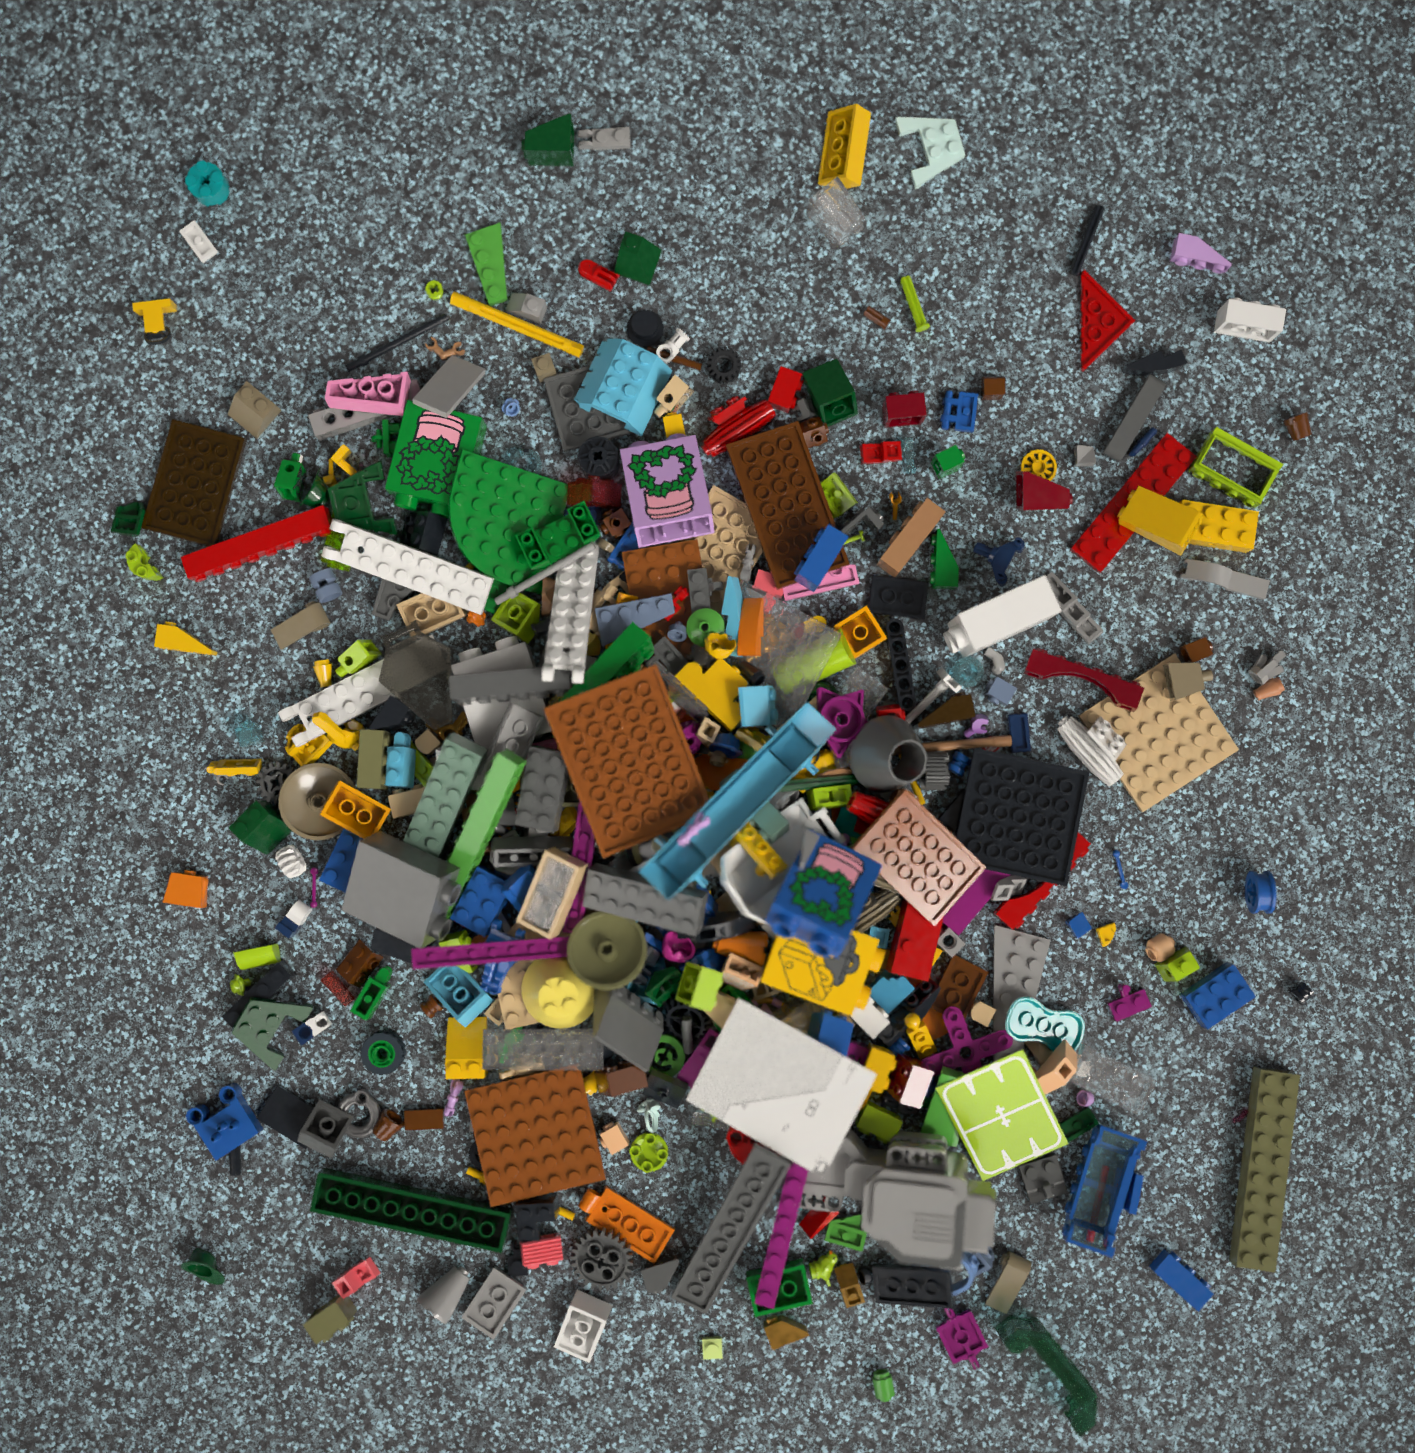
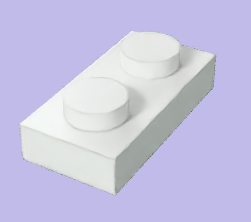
(198, 241)

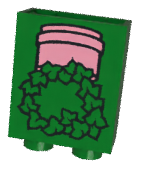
(429, 455)

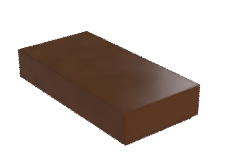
(424, 1119)

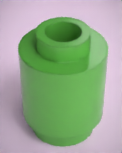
(883, 1385)

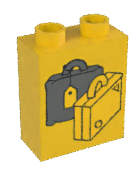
(824, 979)

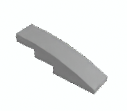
(1073, 611)

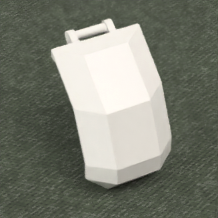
(757, 893)

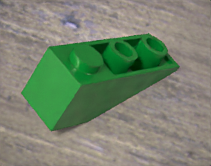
(945, 568)

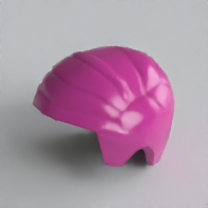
(677, 949)

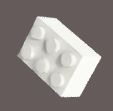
(1250, 320)

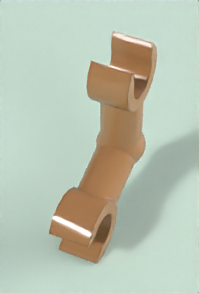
(445, 354)

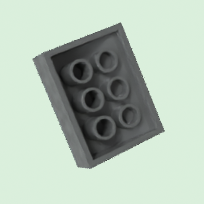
(627, 1025)

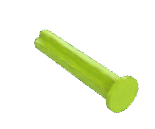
(914, 304)

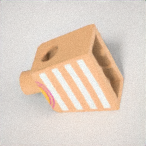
(738, 970)

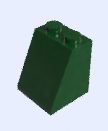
(550, 143)
(830, 392)
(260, 827)

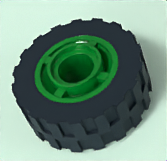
(374, 1060)

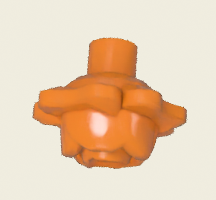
(476, 618)

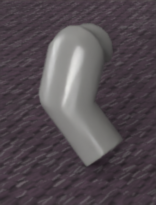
(998, 660)

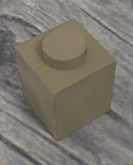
(544, 367)

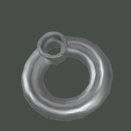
(372, 1106)

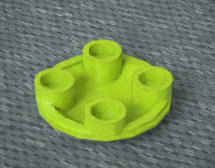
(649, 1152)

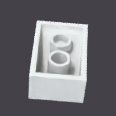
(583, 1326)

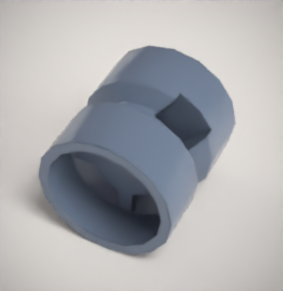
(325, 592)

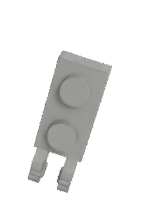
(605, 138)

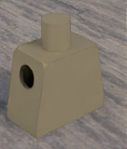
(1185, 679)

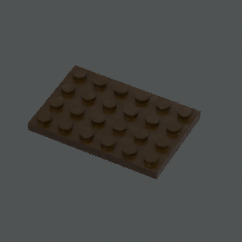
(194, 483)

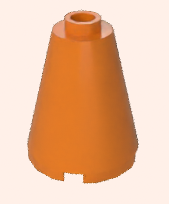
(747, 946)

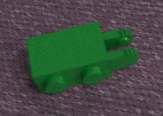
(372, 994)

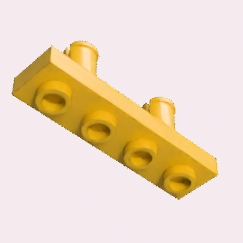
(768, 860)

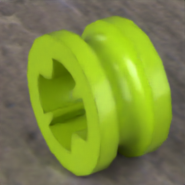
(436, 295)

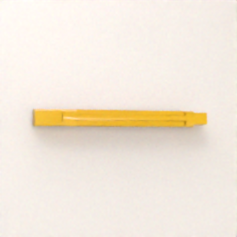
(516, 324)

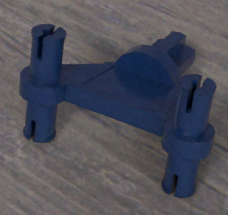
(1000, 557)

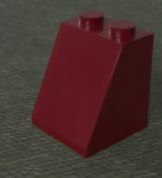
(1039, 493)

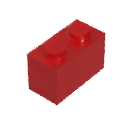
(784, 389)

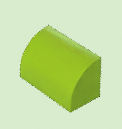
(258, 957)

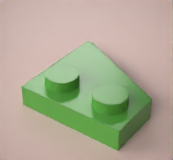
(846, 1232)

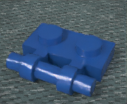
(965, 411)

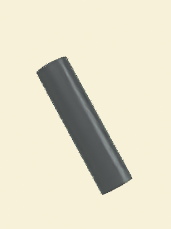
(687, 1034)

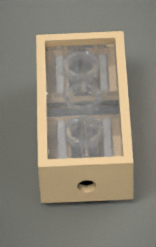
(552, 892)

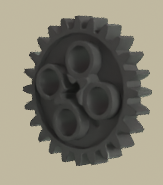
(607, 1243)

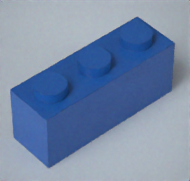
(1182, 1279)

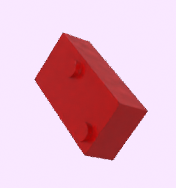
(913, 944)

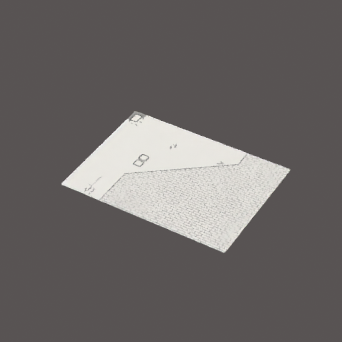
(781, 1087)

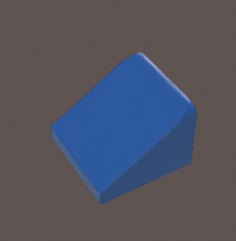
(1078, 925)

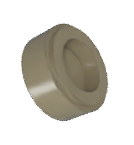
(605, 545)

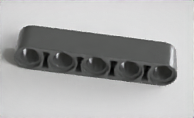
(1134, 417)

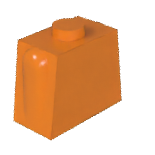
(187, 889)

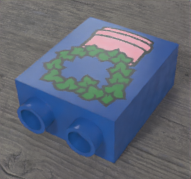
(824, 897)

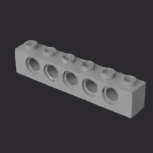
(323, 430)

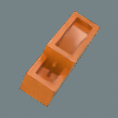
(751, 627)

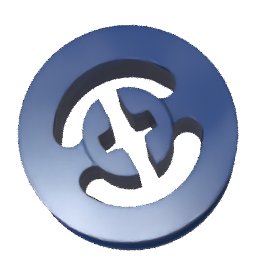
(1260, 892)

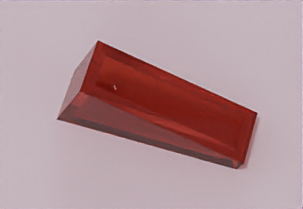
(338, 989)

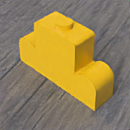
(716, 689)

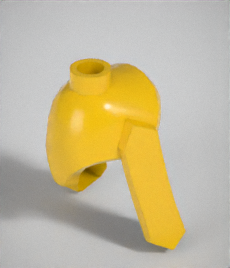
(345, 738)

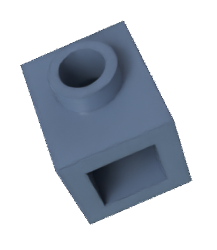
(999, 691)

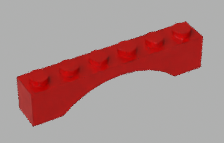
(1015, 909)

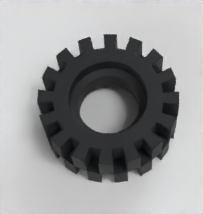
(727, 354)

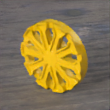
(1039, 466)

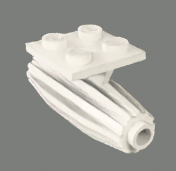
(1094, 747)

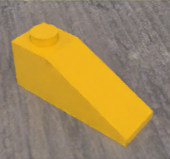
(177, 639)

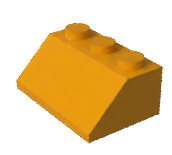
(354, 810)

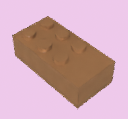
(913, 533)

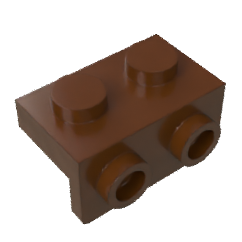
(359, 964)

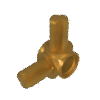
(456, 727)

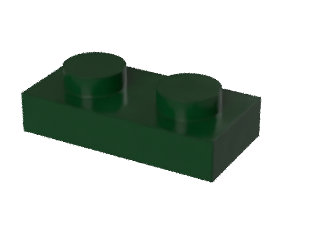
(1078, 1123)

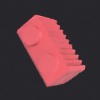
(545, 1250)

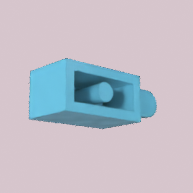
(400, 762)

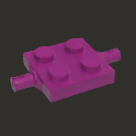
(961, 1337)

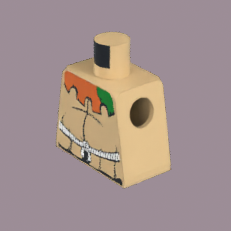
(678, 390)

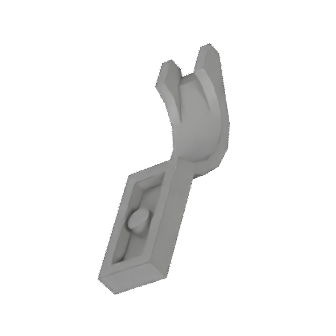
(1226, 578)

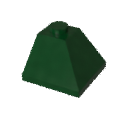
(637, 259)

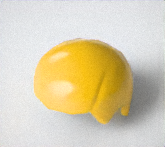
(719, 645)

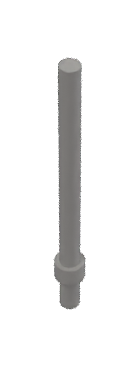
(512, 591)

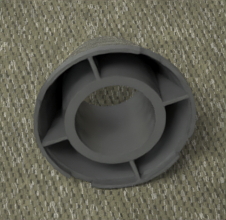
(873, 751)

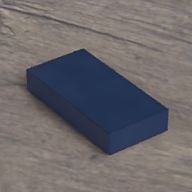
(1019, 732)

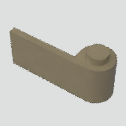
(301, 624)
(1013, 1275)

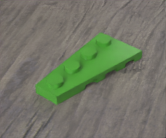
(488, 256)

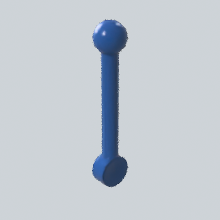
(1124, 885)

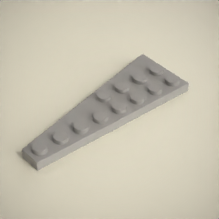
(1016, 974)

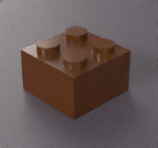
(620, 1079)

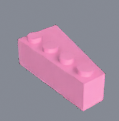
(370, 394)

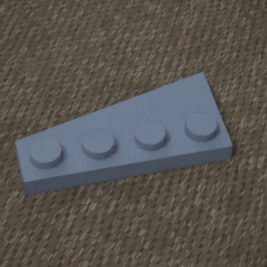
(617, 617)

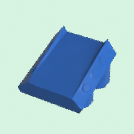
(518, 885)

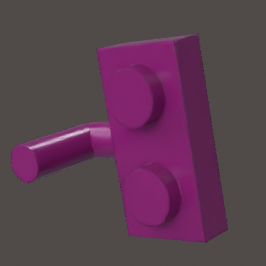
(1129, 1003)

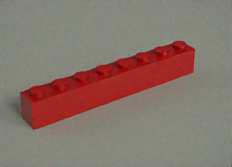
(257, 543)

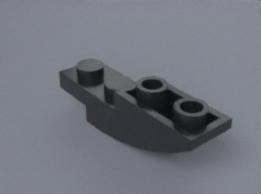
(722, 926)
(917, 1002)

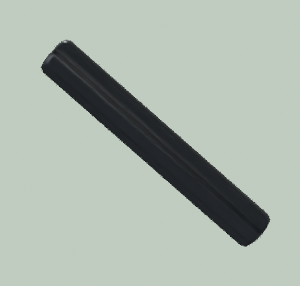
(1086, 240)

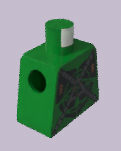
(291, 478)

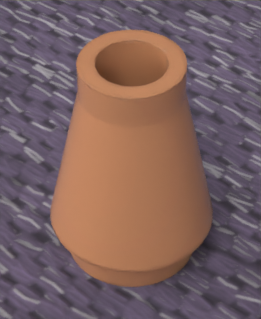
(1271, 688)

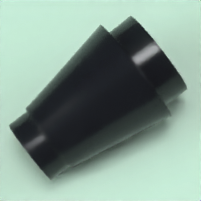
(751, 673)

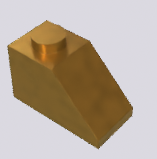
(849, 1285)
(783, 1331)

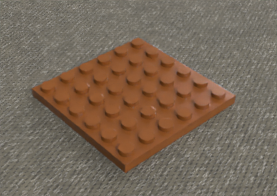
(535, 1135)

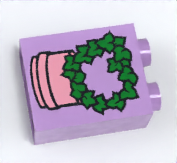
(667, 490)

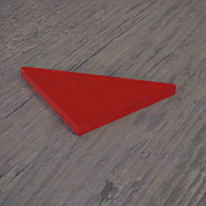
(1101, 320)

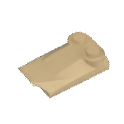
(429, 613)

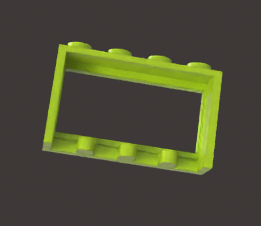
(1230, 487)

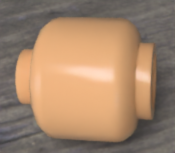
(1160, 947)

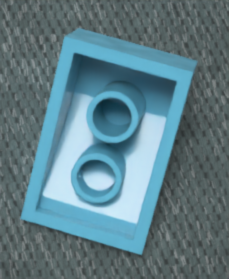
(458, 993)

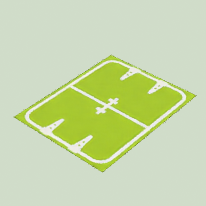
(1002, 1115)

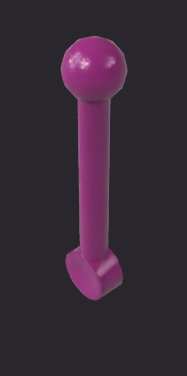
(314, 871)

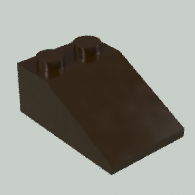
(955, 709)

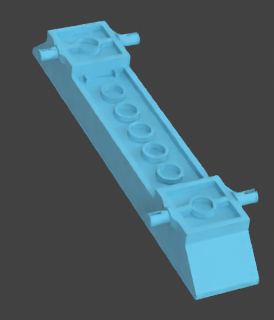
(739, 801)

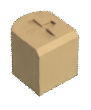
(428, 742)
(981, 1012)

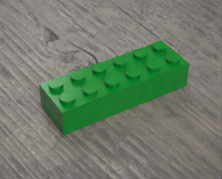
(617, 661)

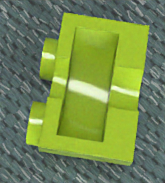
(137, 562)

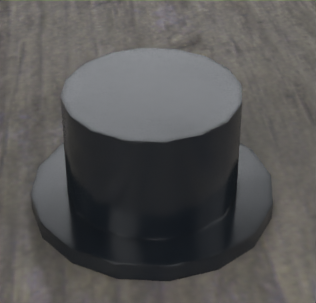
(645, 328)

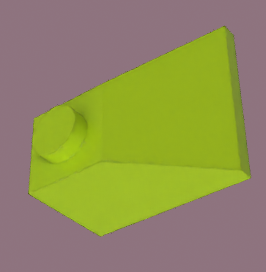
(517, 616)

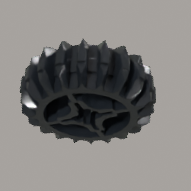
(675, 1010)

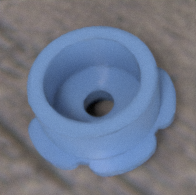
(513, 410)

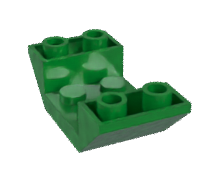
(558, 538)

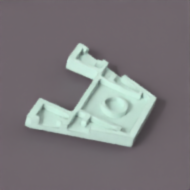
(940, 143)

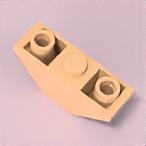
(1057, 1068)

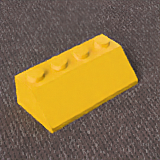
(845, 146)

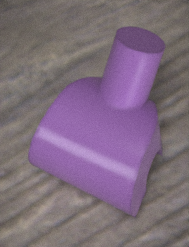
(976, 727)

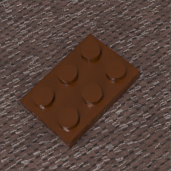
(959, 985)

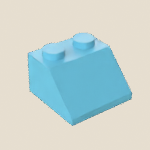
(757, 706)

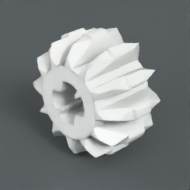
(290, 861)

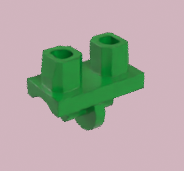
(388, 430)

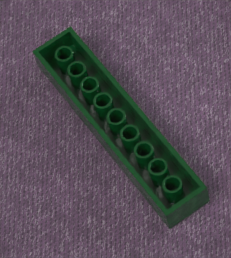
(411, 1210)

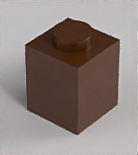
(1197, 650)

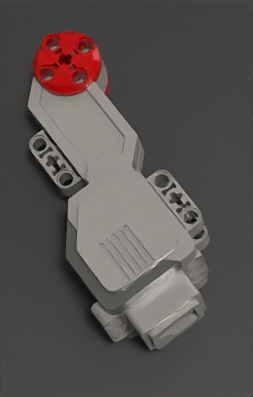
(910, 1192)

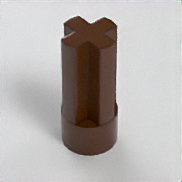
(877, 317)

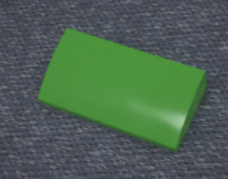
(937, 1118)

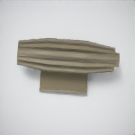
(876, 908)

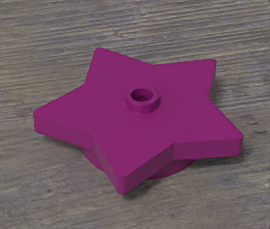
(849, 710)

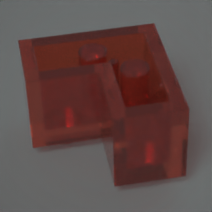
(594, 492)

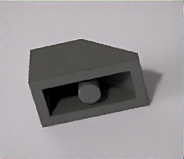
(658, 1275)

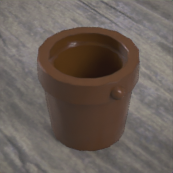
(1298, 426)
(387, 1125)

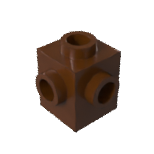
(814, 431)
(613, 522)

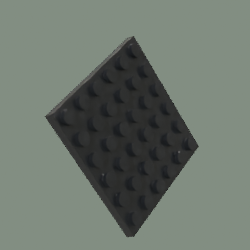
(1022, 815)

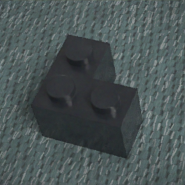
(534, 1211)

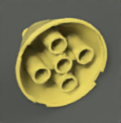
(556, 994)

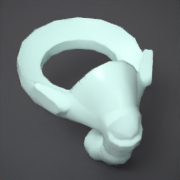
(651, 1108)

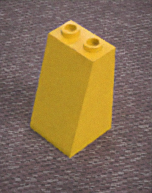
(1160, 519)

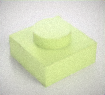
(712, 1347)

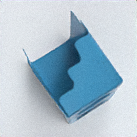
(890, 990)

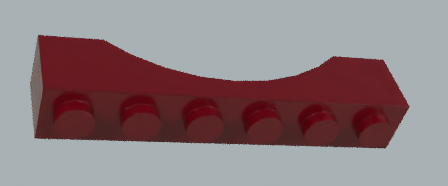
(1122, 693)

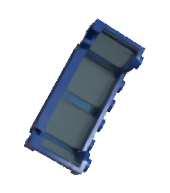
(1101, 1189)

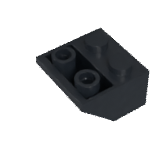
(423, 531)

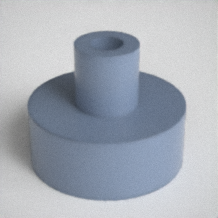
(677, 632)

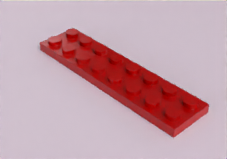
(1156, 473)

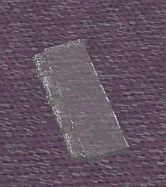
(682, 695)

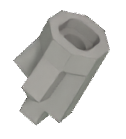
(1266, 669)

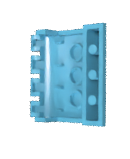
(624, 383)

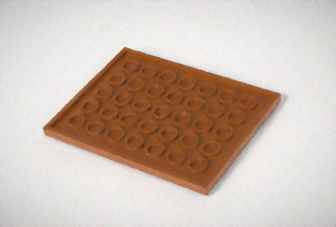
(628, 760)

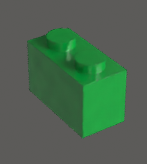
(948, 461)

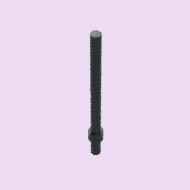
(364, 360)

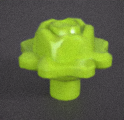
(238, 984)

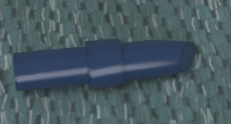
(1143, 441)

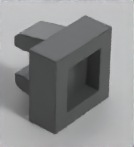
(807, 409)

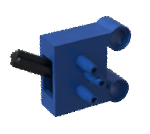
(227, 1128)

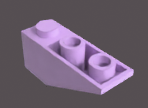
(1195, 252)

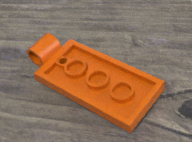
(641, 1228)

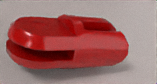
(598, 274)

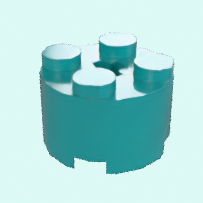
(207, 183)

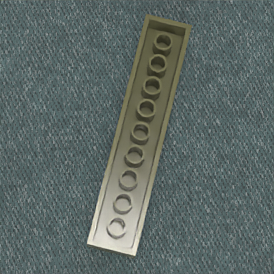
(1264, 1169)

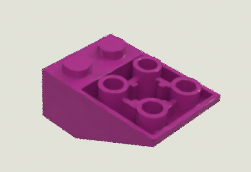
(695, 1063)

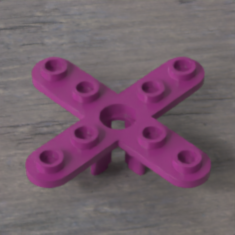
(960, 1038)

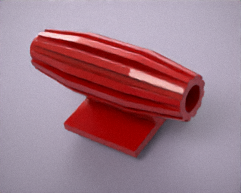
(735, 423)
(866, 809)

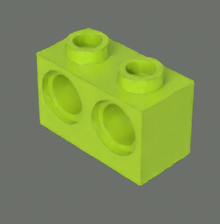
(829, 797)

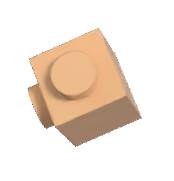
(613, 1137)

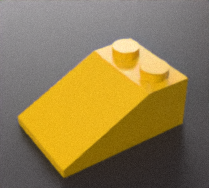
(465, 1049)

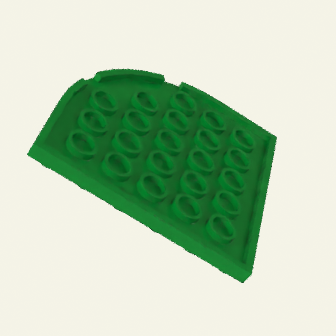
(494, 504)

